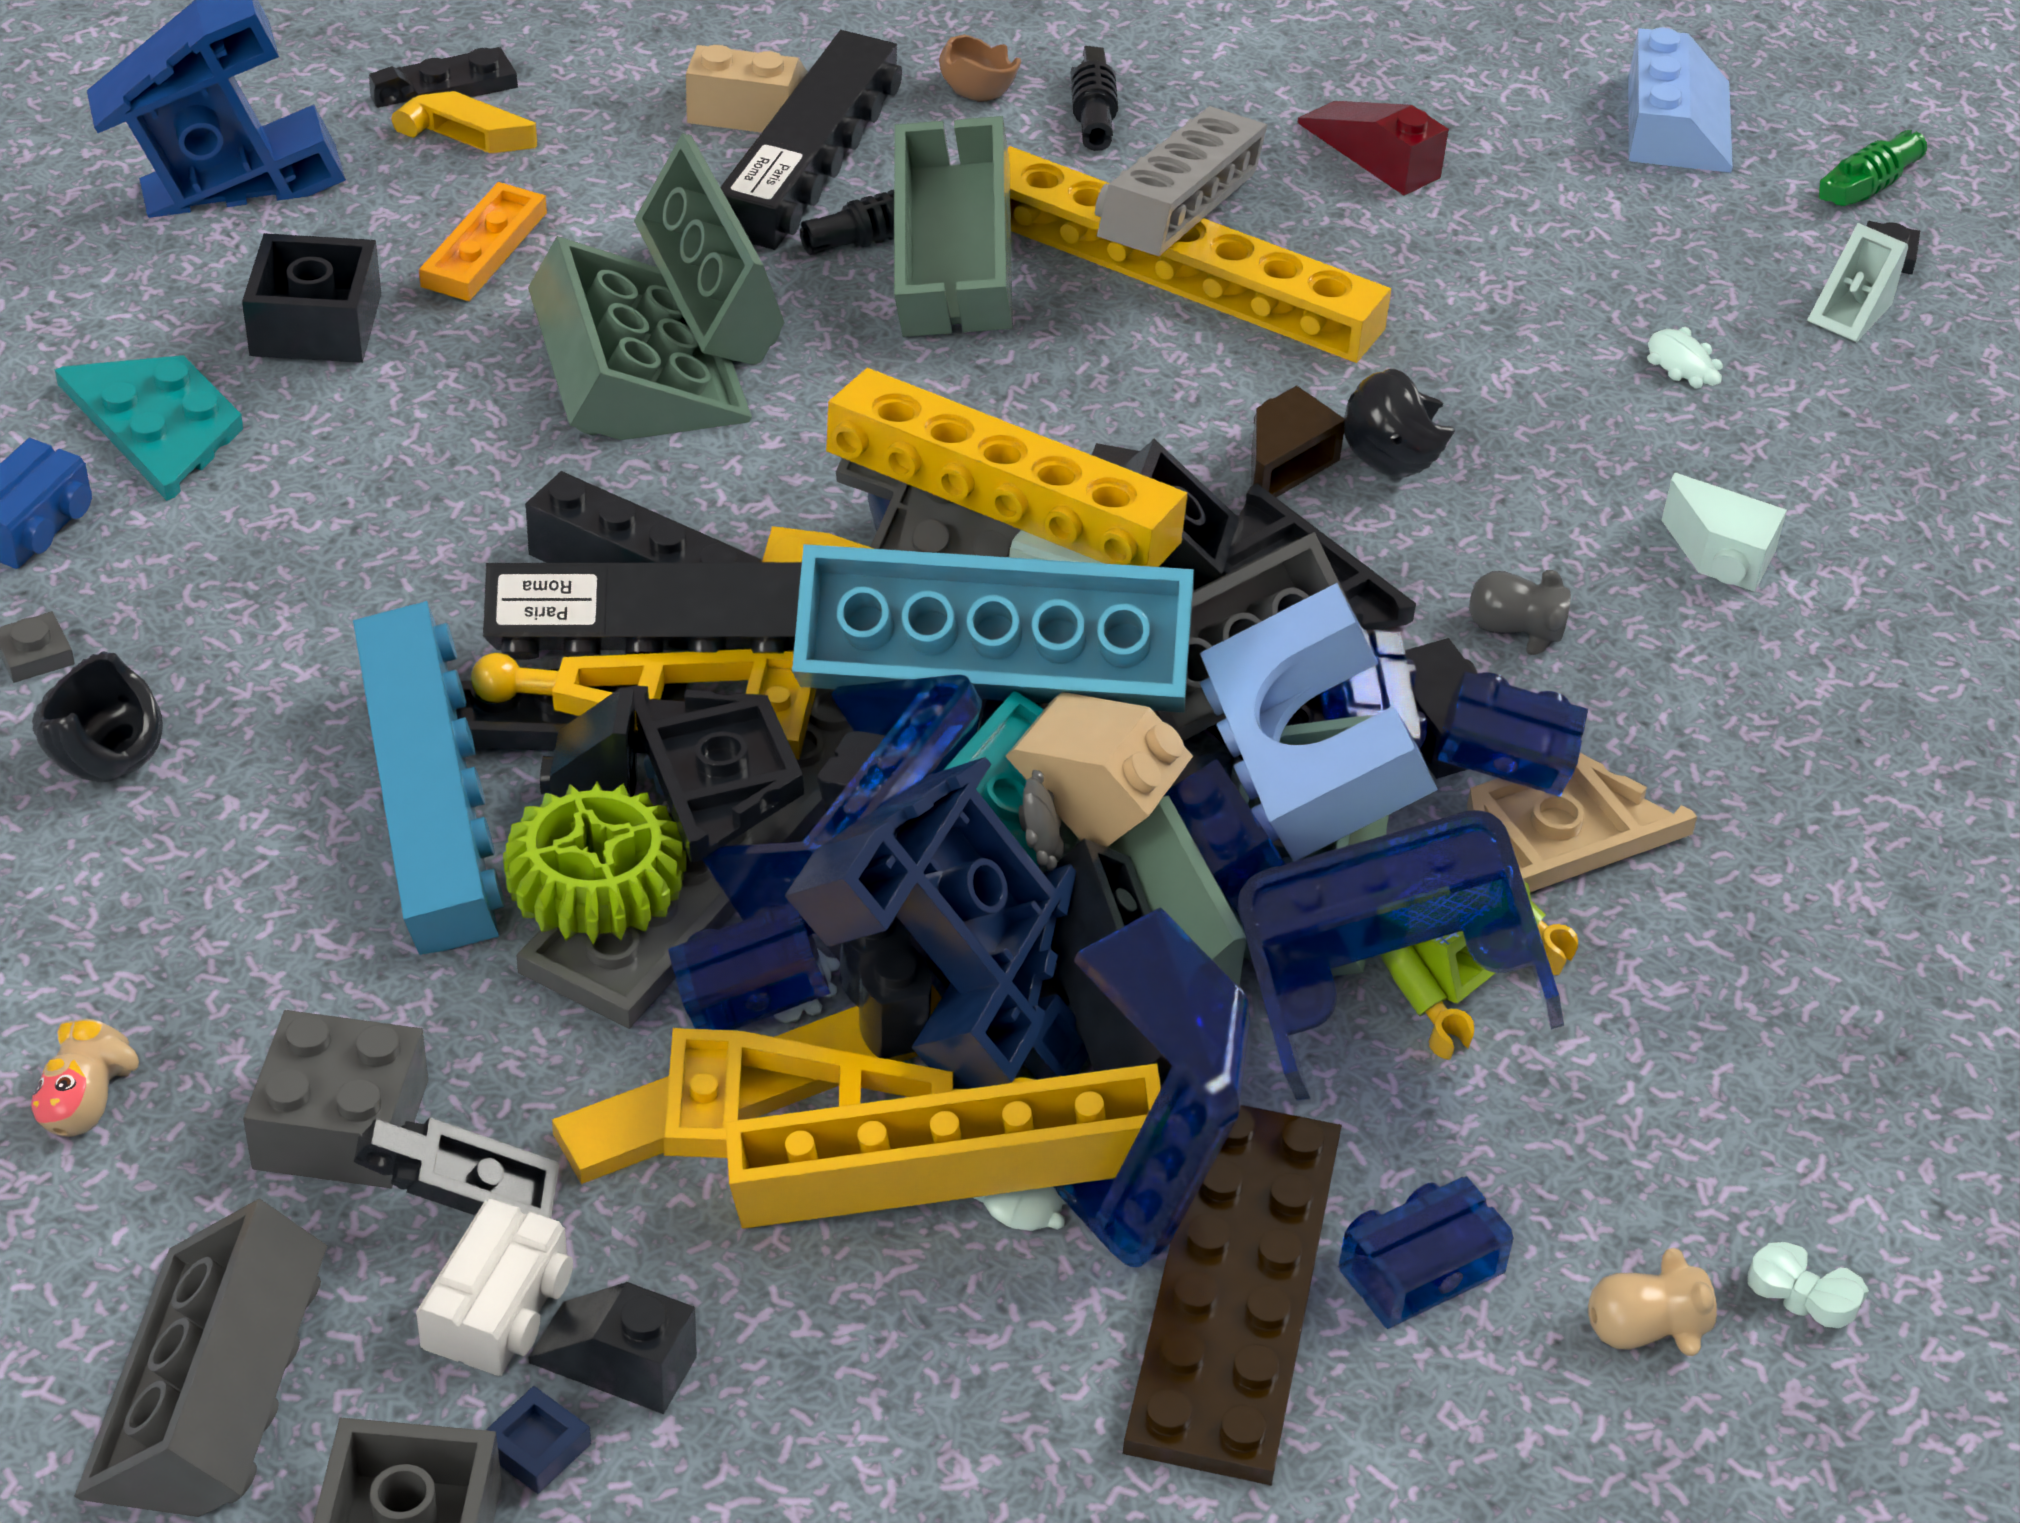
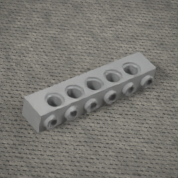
(1180, 181)

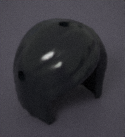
(1393, 425)
(92, 714)

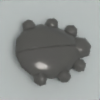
(1040, 822)

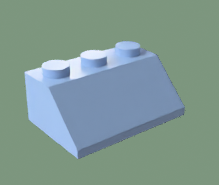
(1677, 104)

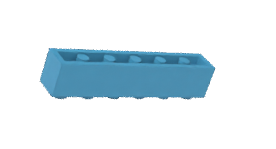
(425, 779)

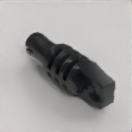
(1094, 98)
(856, 223)

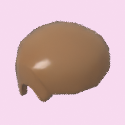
(976, 68)

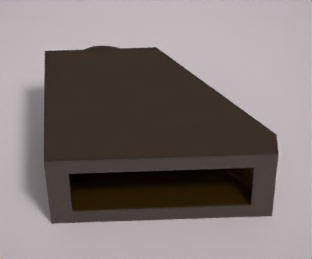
(1293, 440)

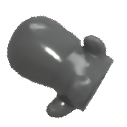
(1517, 605)

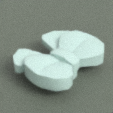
(1781, 1273)

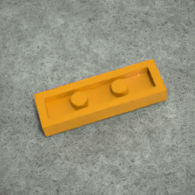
(482, 241)

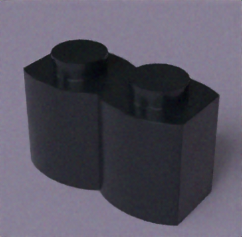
(889, 987)

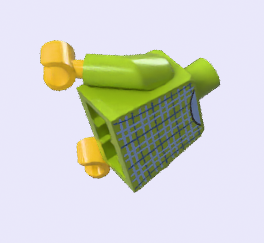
(1445, 970)

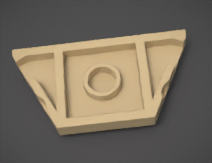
(1585, 828)

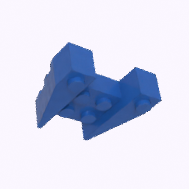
(197, 122)

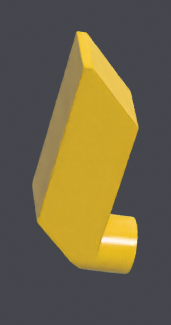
(466, 122)

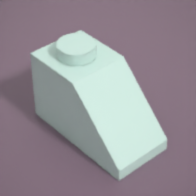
(1723, 530)

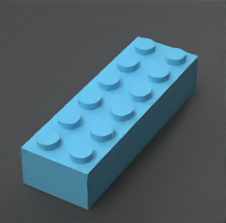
(996, 621)

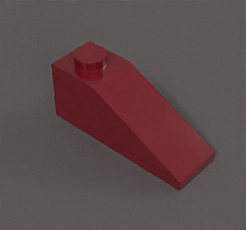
(1386, 139)

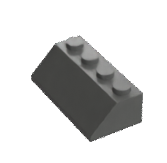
(1237, 604)
(206, 1366)

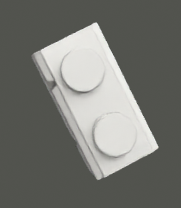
(494, 1287)

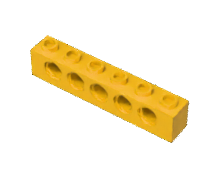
(1005, 471)

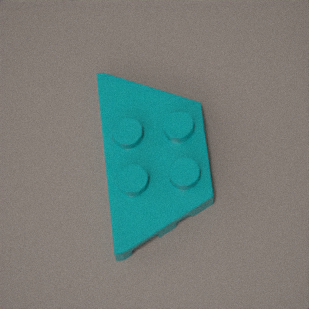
(155, 414)

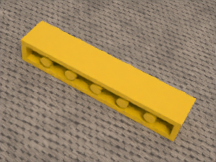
(937, 1146)

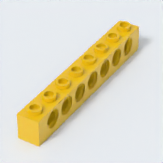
(1206, 264)

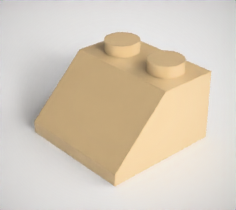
(739, 86)
(1101, 762)

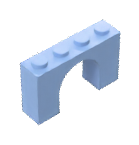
(1322, 787)

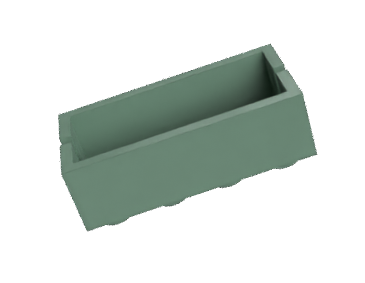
(952, 228)

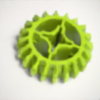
(594, 862)

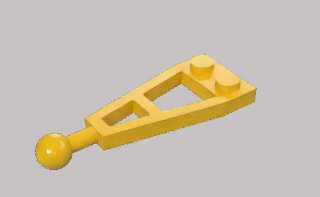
(500, 678)
(708, 1078)

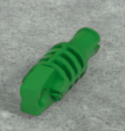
(1872, 168)

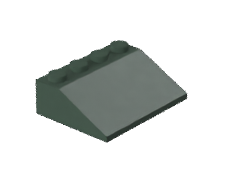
(626, 349)

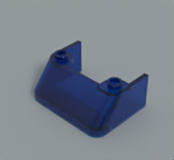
(924, 731)
(1383, 899)
(1203, 1030)

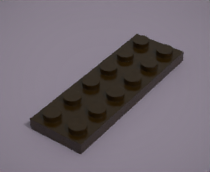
(1235, 1301)

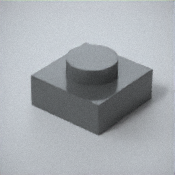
(34, 647)

